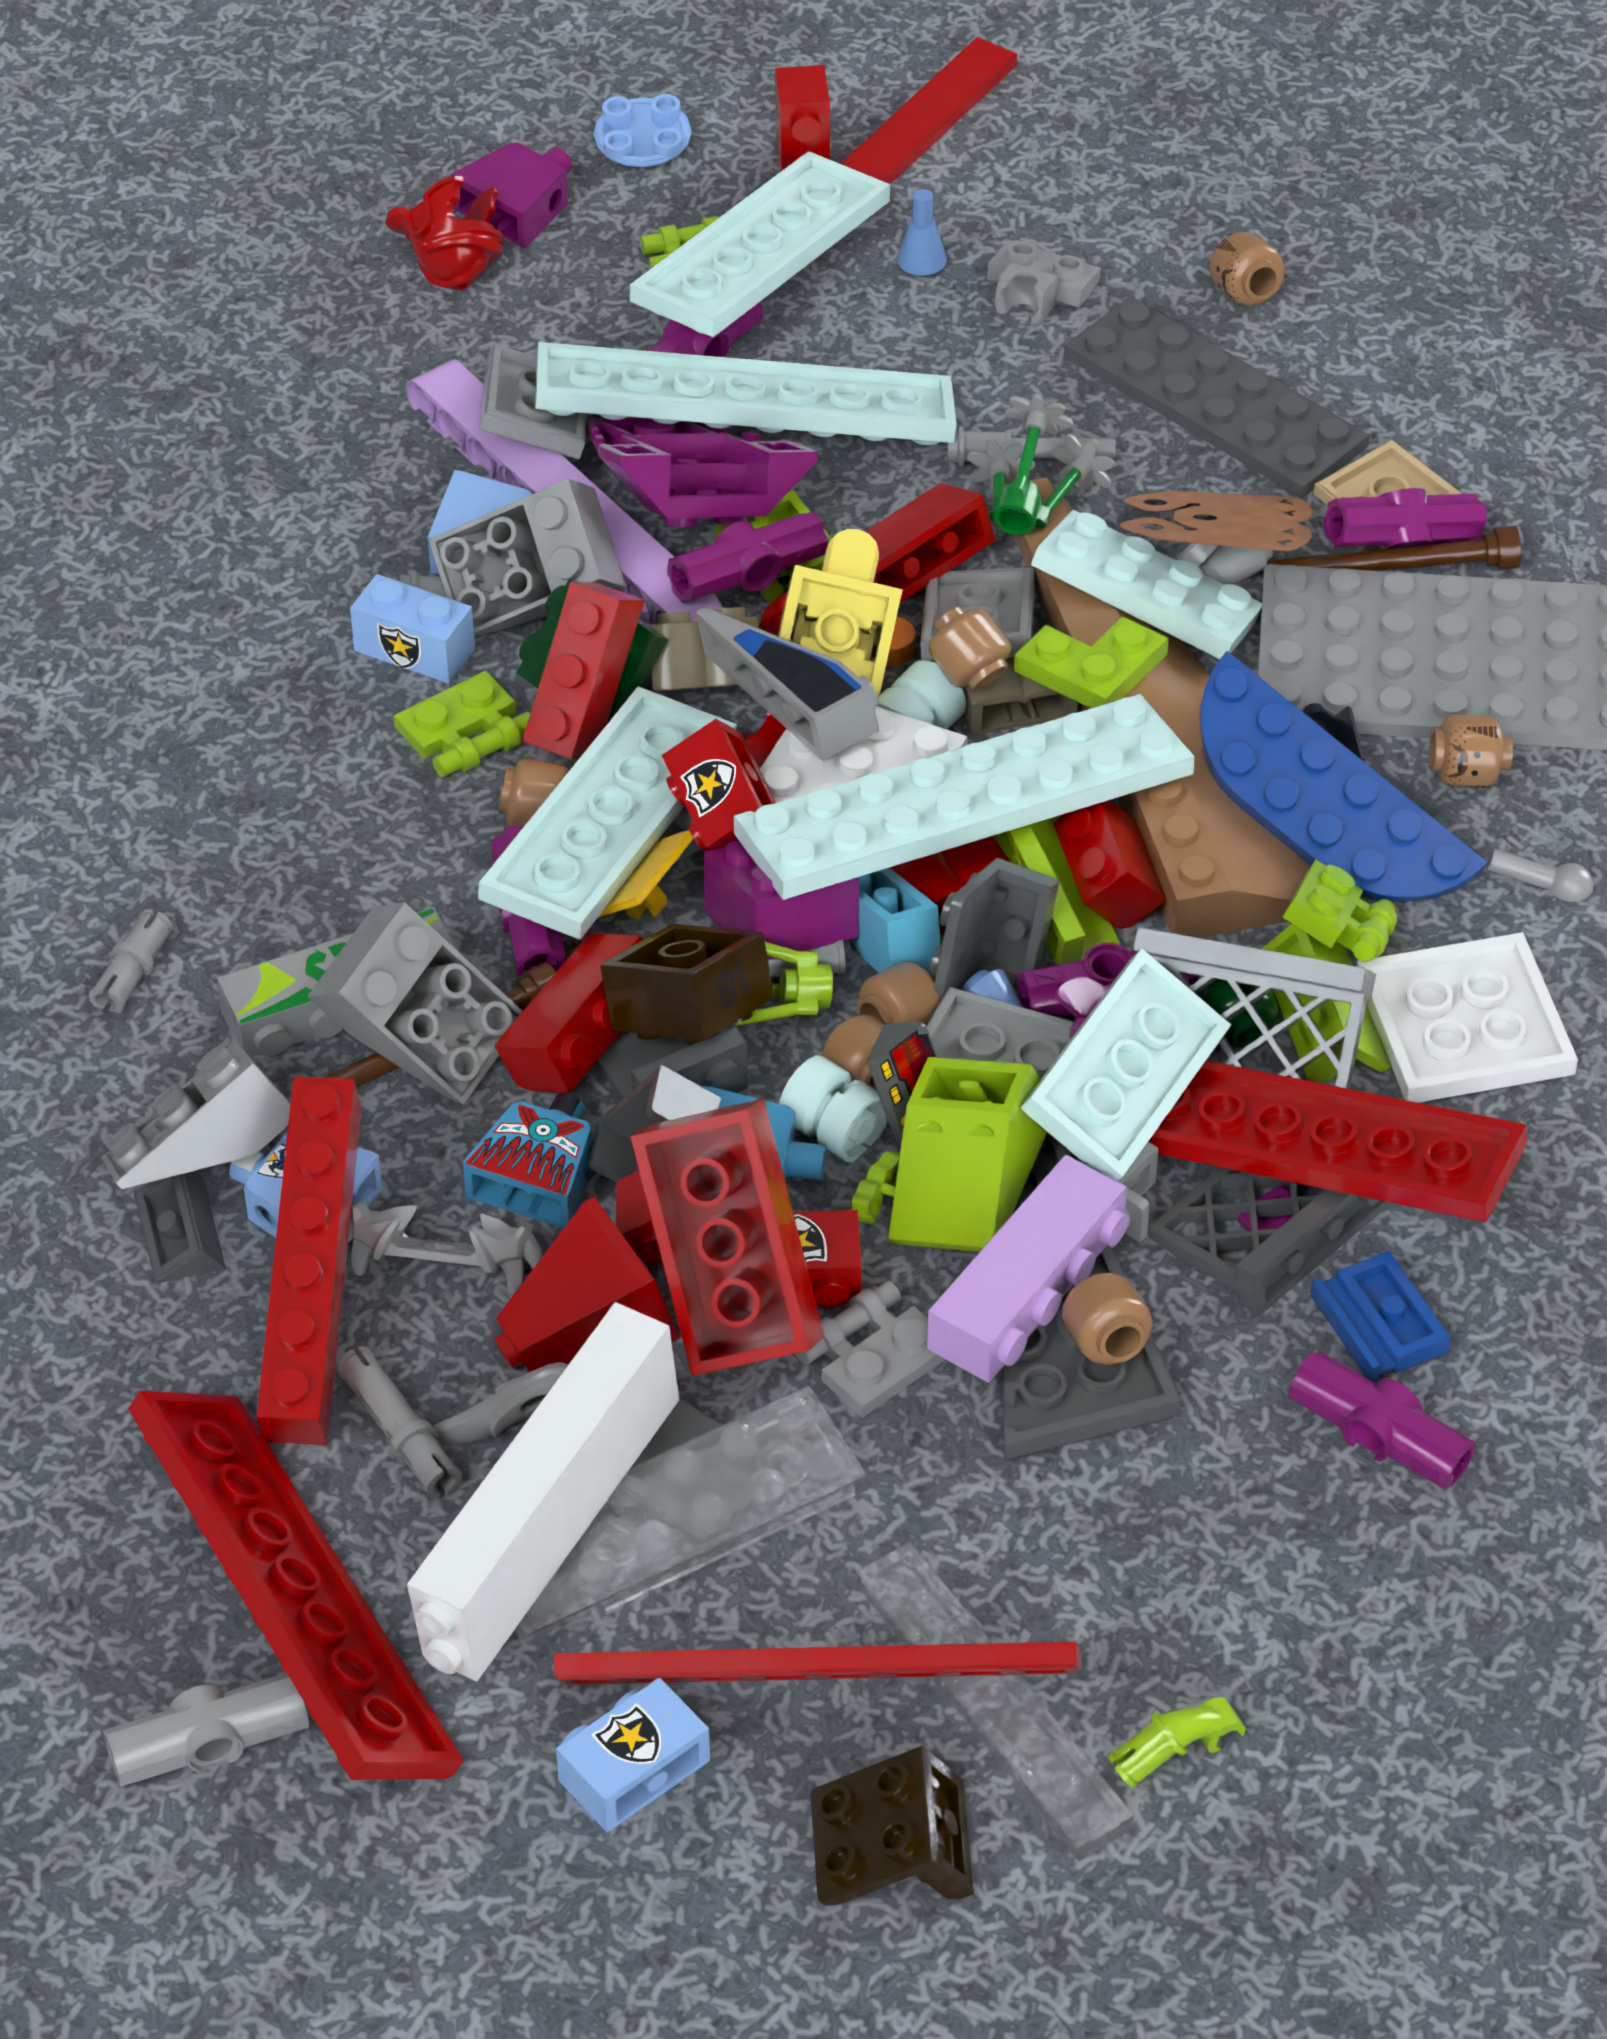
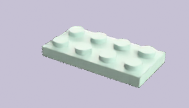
(1147, 583)
(1126, 1066)

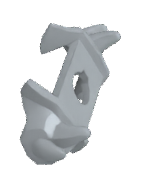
(492, 1248)

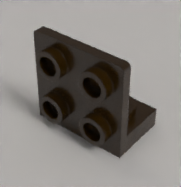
(889, 1826)

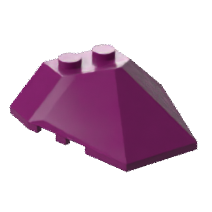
(698, 469)

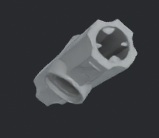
(205, 1728)

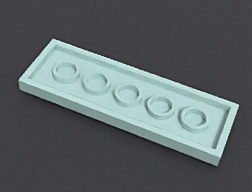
(759, 244)
(596, 819)

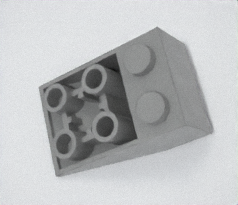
(523, 552)
(416, 1001)
(211, 1120)

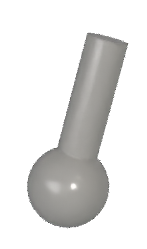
(1567, 882)

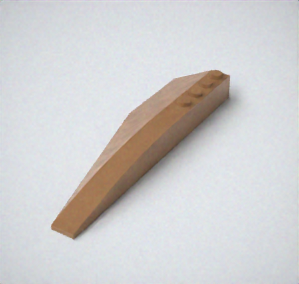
(1208, 853)

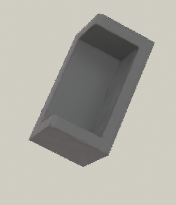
(655, 1100)

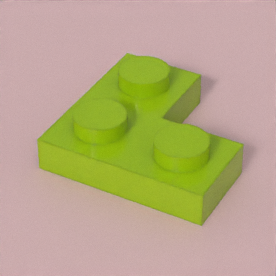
(1094, 672)

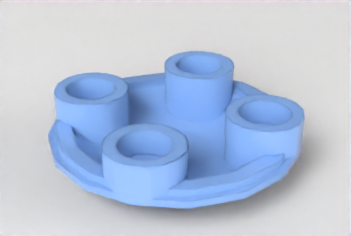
(642, 130)

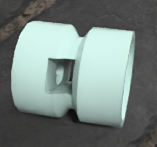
(925, 696)
(834, 1108)

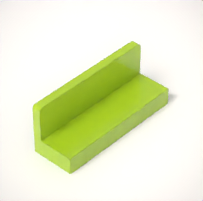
(1072, 925)
(1331, 1016)

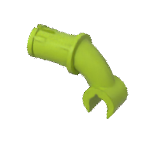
(1171, 1734)

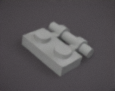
(882, 1362)

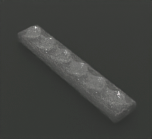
(999, 1708)

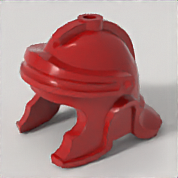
(447, 248)

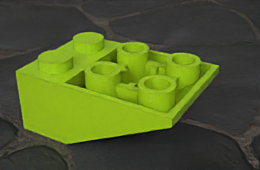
(963, 1153)

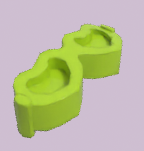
(879, 1181)

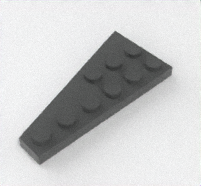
(1060, 1394)

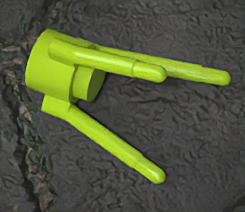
(804, 986)

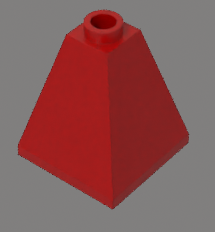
(573, 1291)

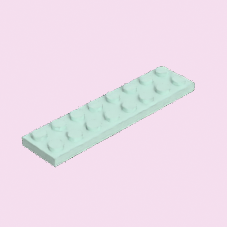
(744, 393)
(962, 796)

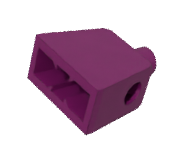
(529, 187)

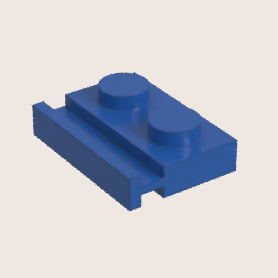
(1380, 1316)

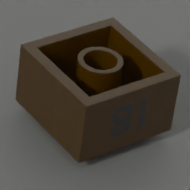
(687, 982)

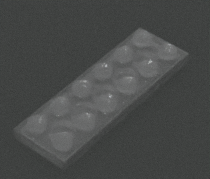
(699, 1508)

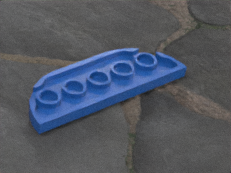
(1322, 794)

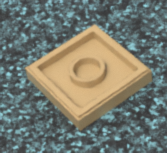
(1381, 472)

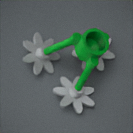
(1019, 504)

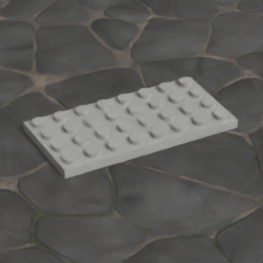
(1439, 646)

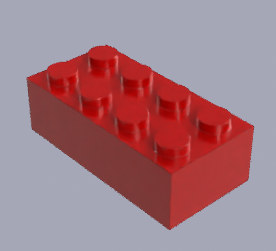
(727, 1237)

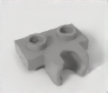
(1039, 279)

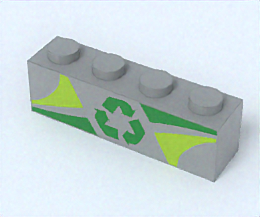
(270, 1003)

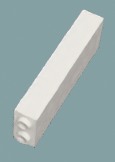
(543, 1492)

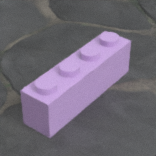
(1027, 1269)

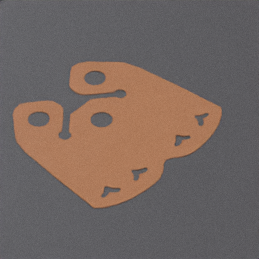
(1239, 520)

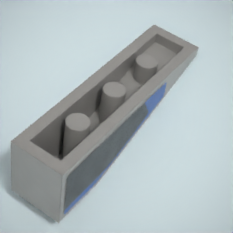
(798, 686)

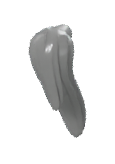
(508, 1405)

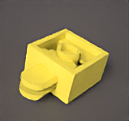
(842, 608)

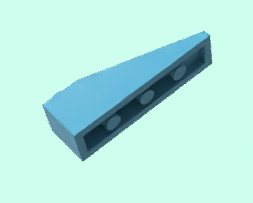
(895, 922)

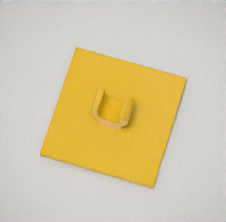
(641, 887)

